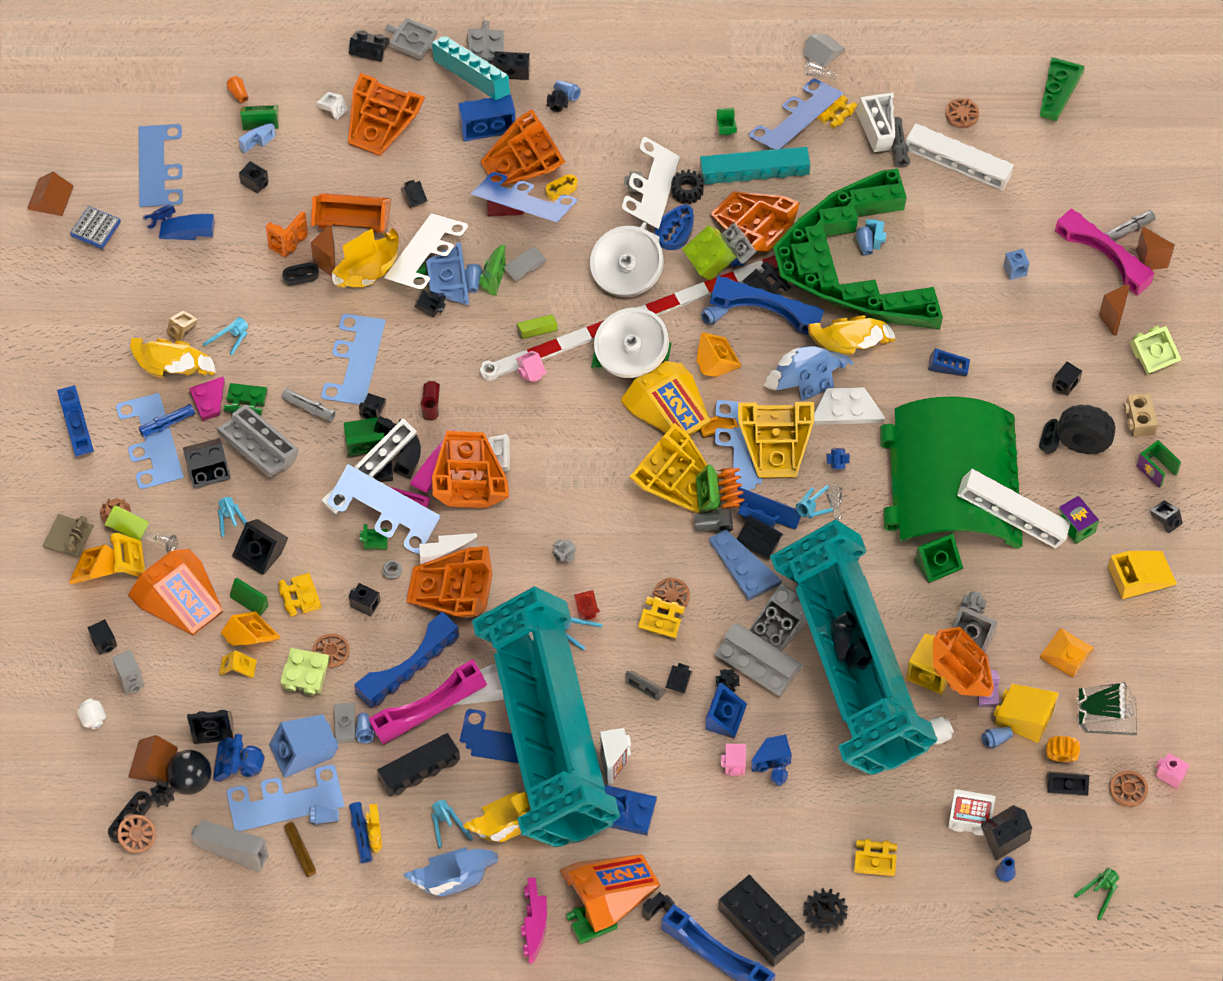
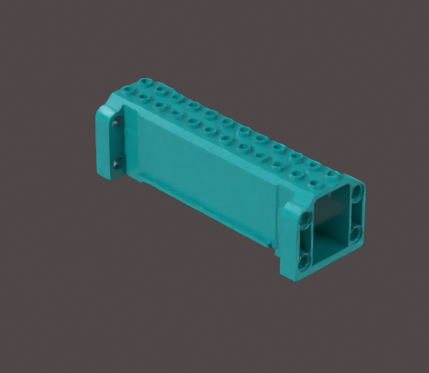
(870, 700)
(547, 719)

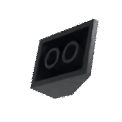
(211, 726)

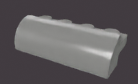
(258, 441)
(758, 659)

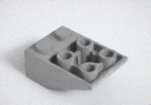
(780, 618)

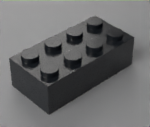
(761, 920)

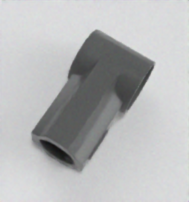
(718, 521)

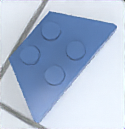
(448, 276)

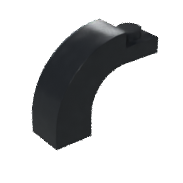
(409, 454)

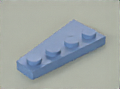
(745, 568)

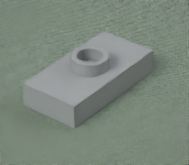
(345, 722)

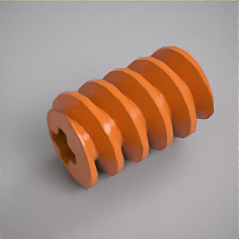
(729, 487)

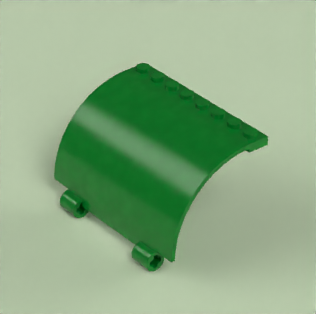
(930, 454)

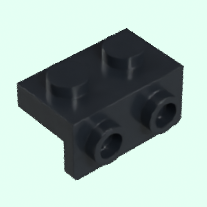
(368, 45)

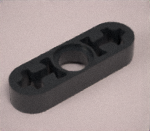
(130, 808)

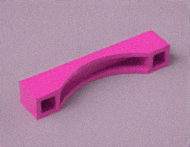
(1077, 229)
(398, 720)

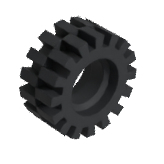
(687, 178)

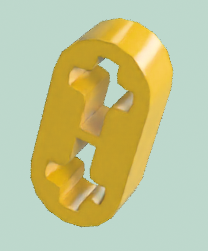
(561, 186)

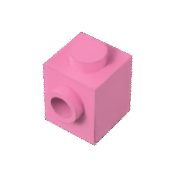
(531, 366)
(734, 759)
(1172, 770)

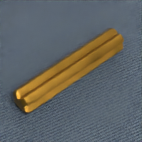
(300, 849)

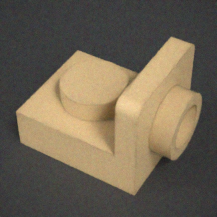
(180, 324)

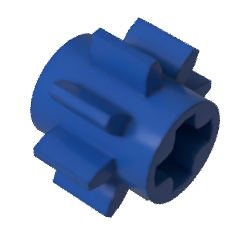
(838, 458)

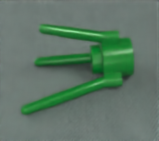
(1106, 880)

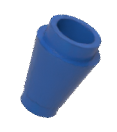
(1006, 869)

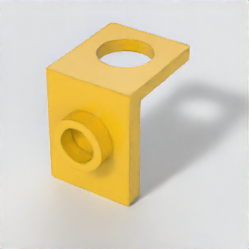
(238, 662)

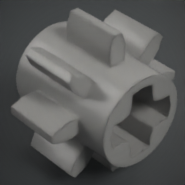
(636, 181)
(563, 551)
(974, 602)

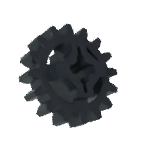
(820, 903)

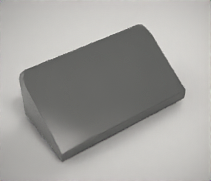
(644, 685)

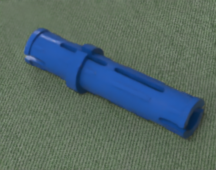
(159, 424)
(356, 811)

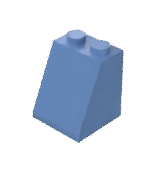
(302, 744)

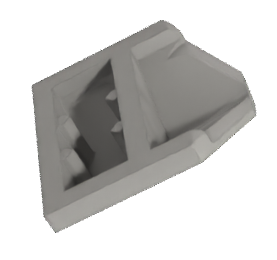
(822, 49)

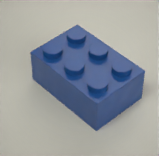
(485, 117)

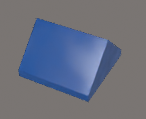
(725, 712)

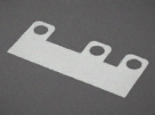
(656, 187)
(423, 243)

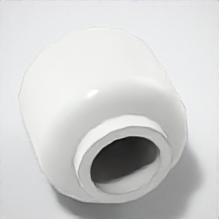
(91, 714)
(942, 729)

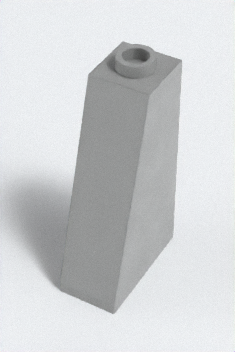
(231, 844)

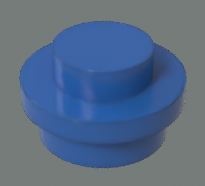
(779, 775)

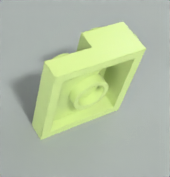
(1155, 349)
(305, 671)

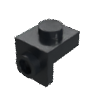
(414, 193)
(429, 303)
(655, 904)

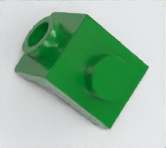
(726, 121)
(372, 539)

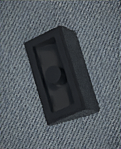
(1068, 783)

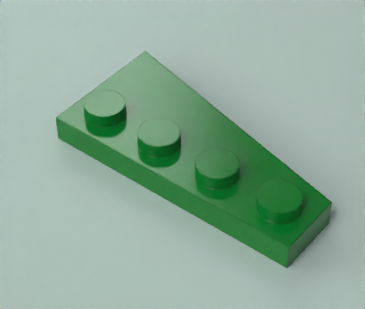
(1061, 82)

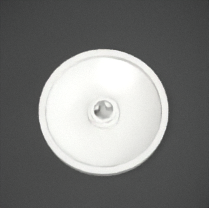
(626, 261)
(631, 342)

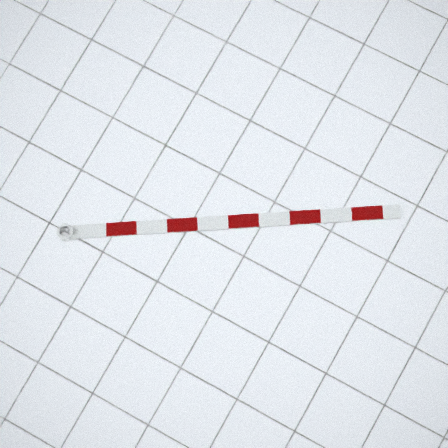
(588, 333)

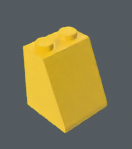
(921, 668)
(1026, 710)

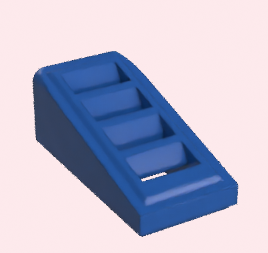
(940, 366)

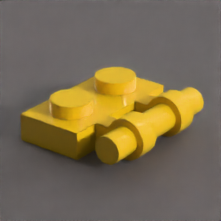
(838, 105)
(305, 592)
(660, 623)
(374, 828)
(874, 862)

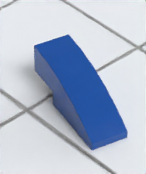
(188, 227)

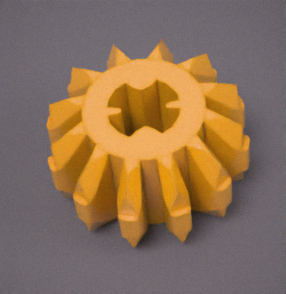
(1063, 749)

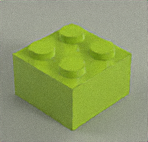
(709, 252)

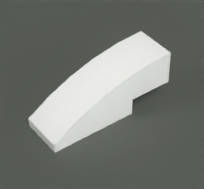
(447, 545)

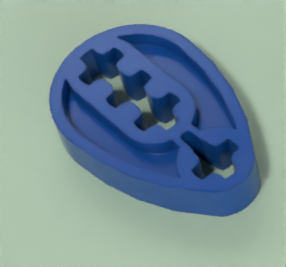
(682, 232)

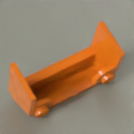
(350, 211)

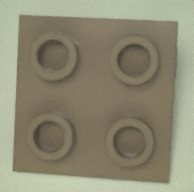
(68, 535)

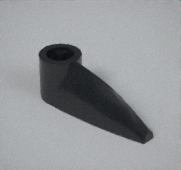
(842, 633)

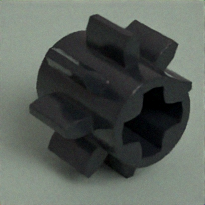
(557, 101)
(728, 678)
(158, 790)

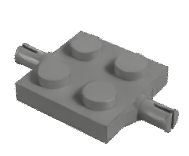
(412, 38)
(485, 41)

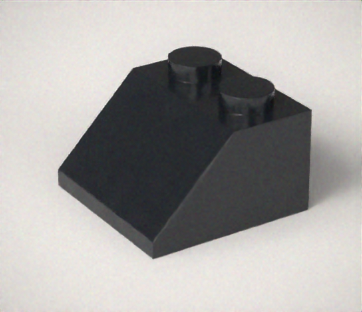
(259, 545)
(1007, 831)

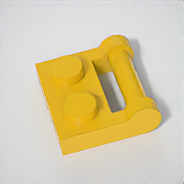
(132, 552)

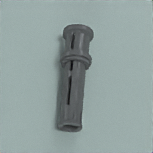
(900, 149)

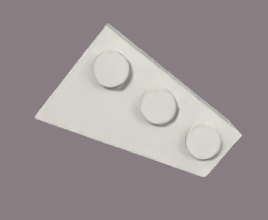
(877, 120)

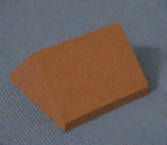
(51, 194)
(1154, 250)
(324, 251)
(1113, 307)
(152, 759)

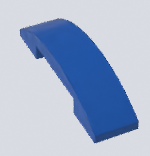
(75, 420)

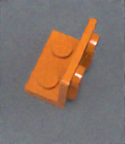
(286, 240)

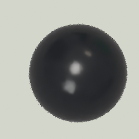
(188, 772)

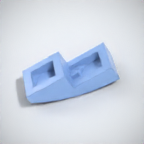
(258, 135)

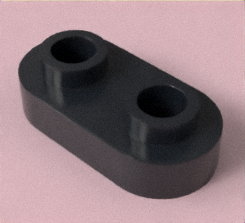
(300, 273)
(1049, 438)

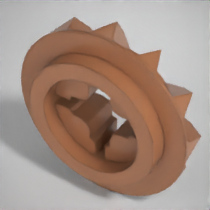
(106, 508)

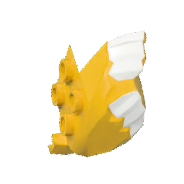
(366, 259)
(846, 335)
(173, 358)
(500, 818)

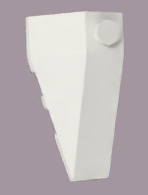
(489, 693)

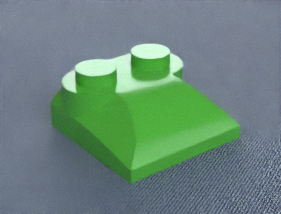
(494, 270)
(707, 490)

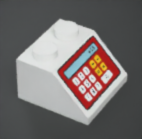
(614, 752)
(970, 811)

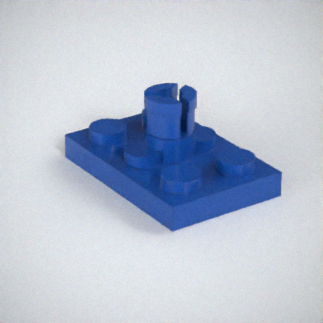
(634, 809)

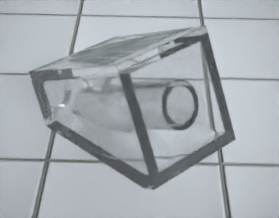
(1107, 709)

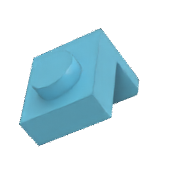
(877, 228)

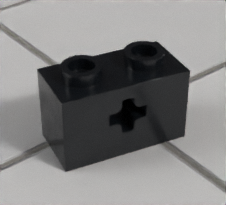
(513, 64)

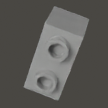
(128, 672)

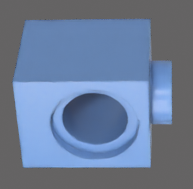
(1016, 264)

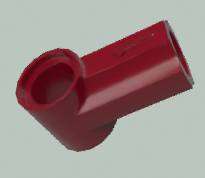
(430, 400)

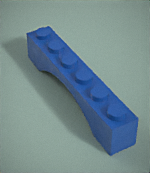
(734, 294)
(378, 685)
(689, 933)

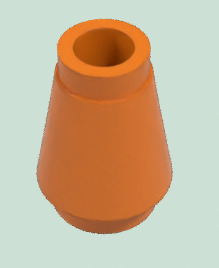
(237, 88)

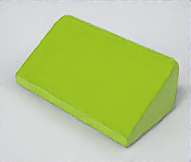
(537, 326)
(126, 523)

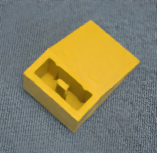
(1140, 572)

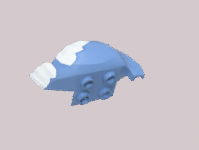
(807, 368)
(453, 871)

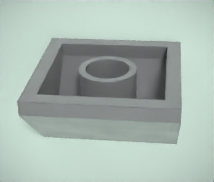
(976, 625)

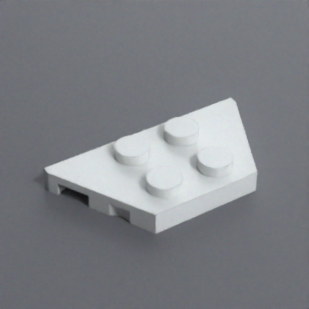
(847, 407)

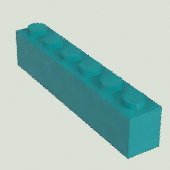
(470, 68)
(755, 165)

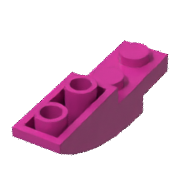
(536, 922)

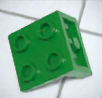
(361, 437)

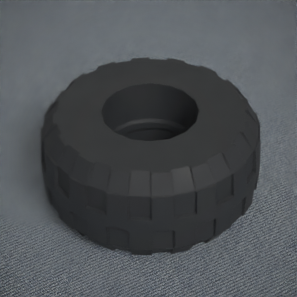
(1086, 429)

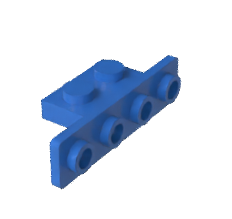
(767, 510)

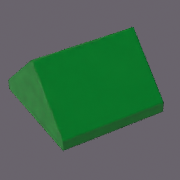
(257, 116)
(939, 558)

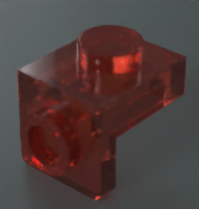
(586, 604)

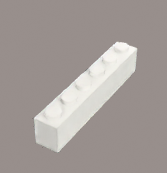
(959, 157)
(378, 457)
(1014, 508)

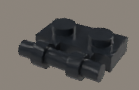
(759, 281)

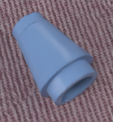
(570, 89)
(865, 240)
(473, 275)
(712, 314)
(364, 729)
(993, 737)
(322, 814)

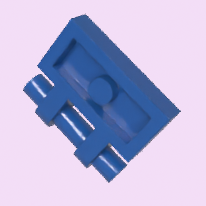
(228, 757)

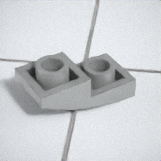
(738, 243)
(524, 263)

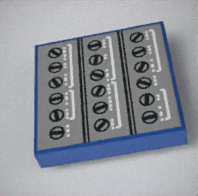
(95, 227)

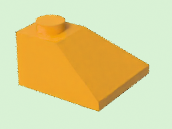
(716, 355)
(93, 564)
(248, 629)
(1066, 652)

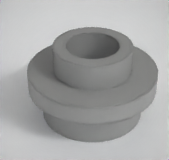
(392, 565)

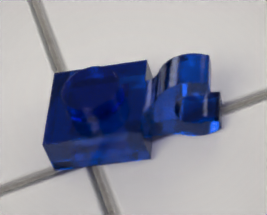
(162, 213)

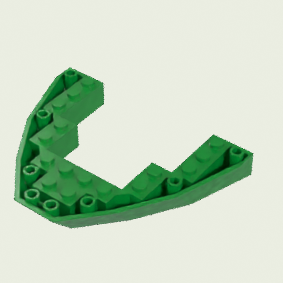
(808, 264)

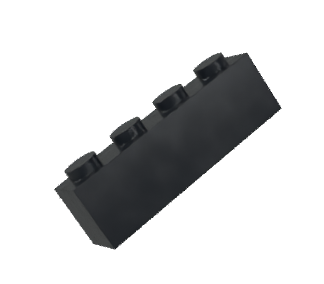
(418, 765)

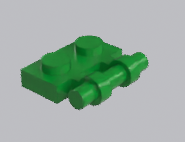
(245, 394)
(582, 927)

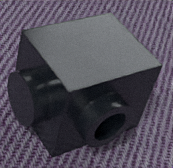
(364, 599)

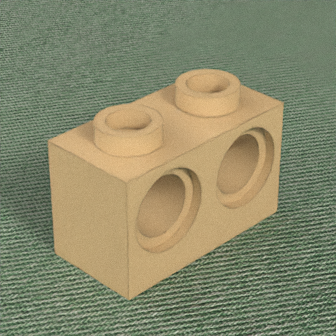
(1144, 414)

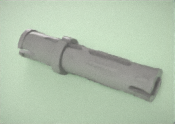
(1136, 222)
(314, 407)

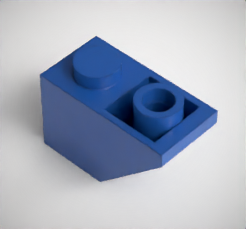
(772, 753)

